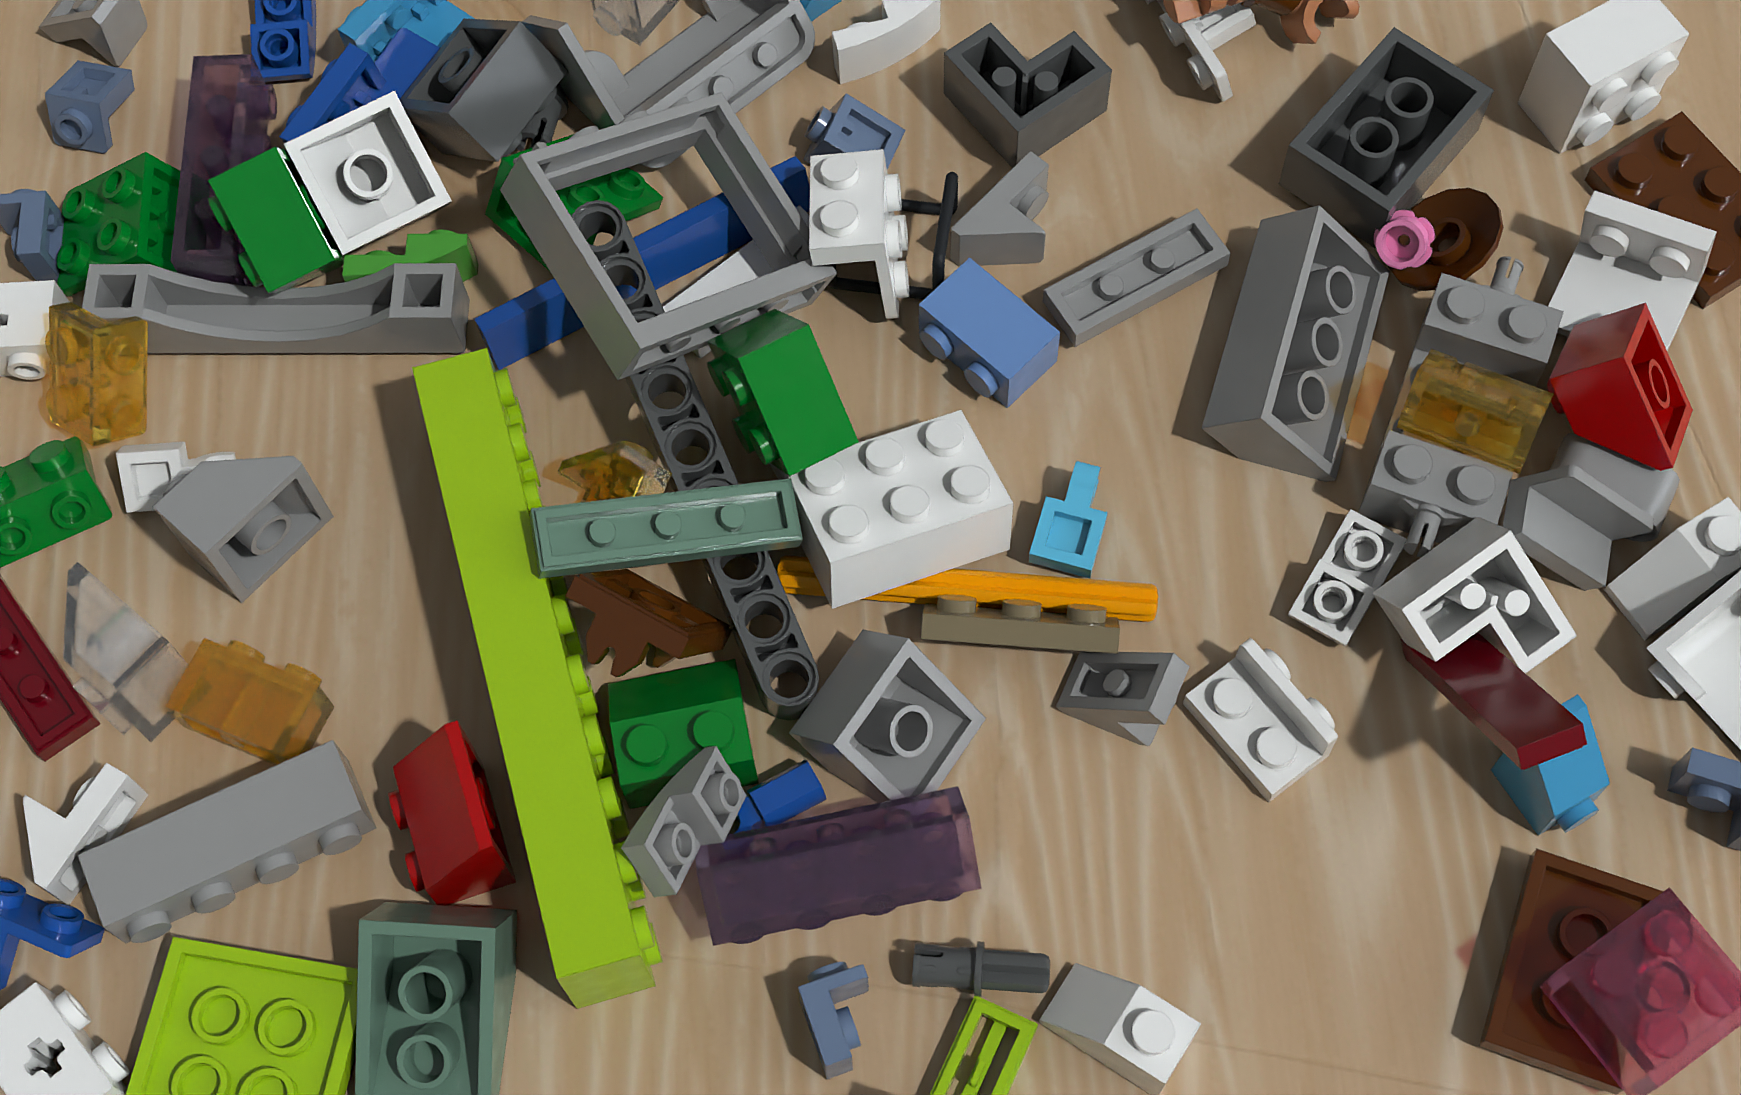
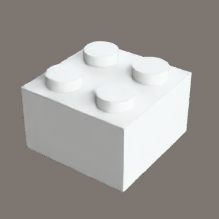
(1602, 70)

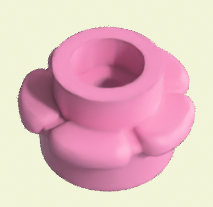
(1399, 255)

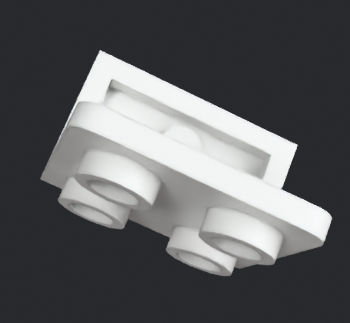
(856, 219)

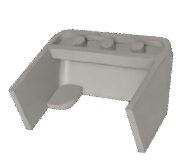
(729, 50)

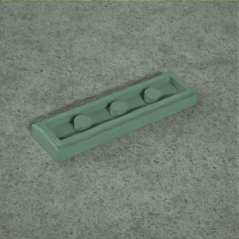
(664, 528)

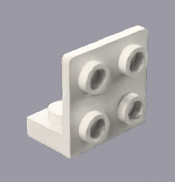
(1632, 259)

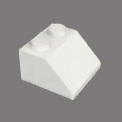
(368, 173)

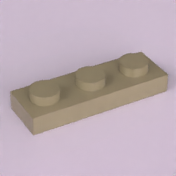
(1020, 624)

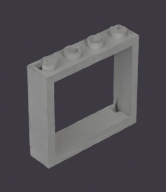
(743, 178)

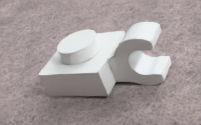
(150, 469)

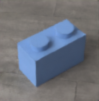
(987, 333)

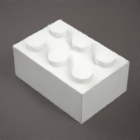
(901, 509)

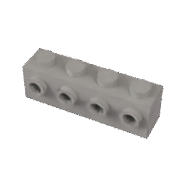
(226, 844)

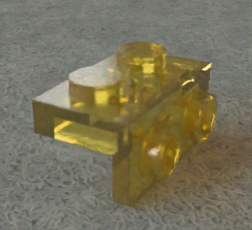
(97, 374)
(615, 472)

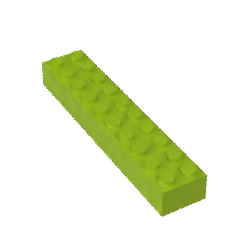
(537, 685)

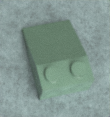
(433, 999)

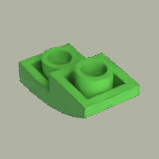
(434, 247)

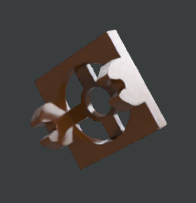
(638, 614)

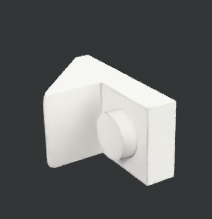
(98, 815)

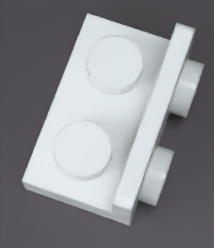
(1263, 719)

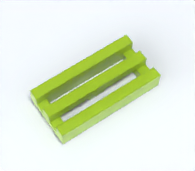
(1002, 1019)

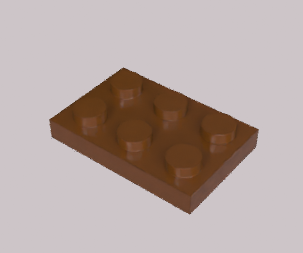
(1687, 178)
(1555, 919)

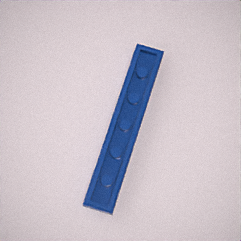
(667, 253)

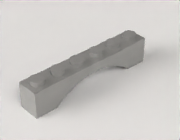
(384, 312)

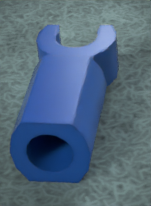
(781, 798)

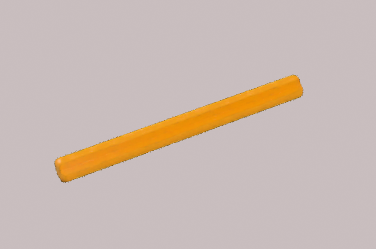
(1122, 599)

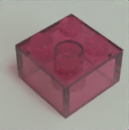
(1650, 995)

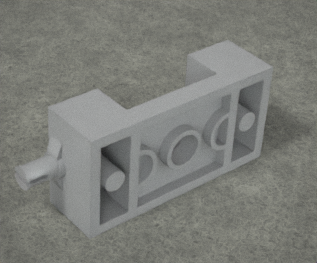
(1431, 486)

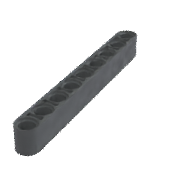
(692, 426)

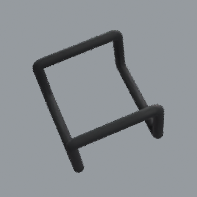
(945, 210)

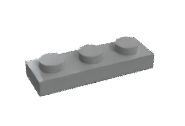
(1136, 277)

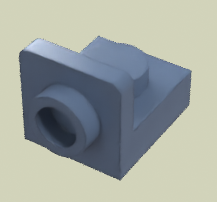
(84, 102)
(852, 128)
(34, 230)
(1710, 785)
(833, 1029)

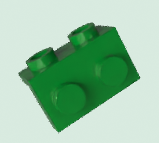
(48, 499)

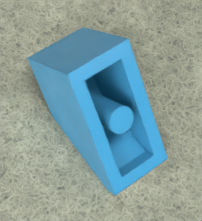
(1560, 788)

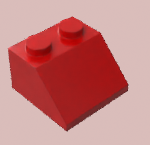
(1622, 387)
(450, 819)

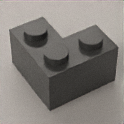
(1025, 102)

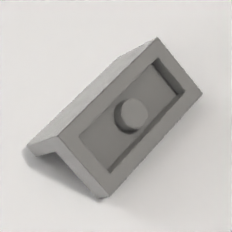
(1570, 522)

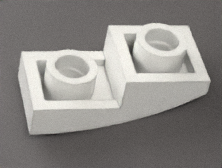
(879, 44)
(1346, 577)

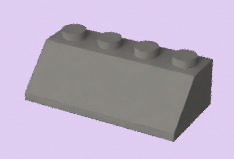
(1297, 346)

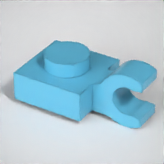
(1071, 529)

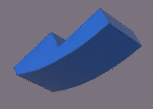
(284, 39)

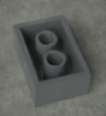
(1385, 135)

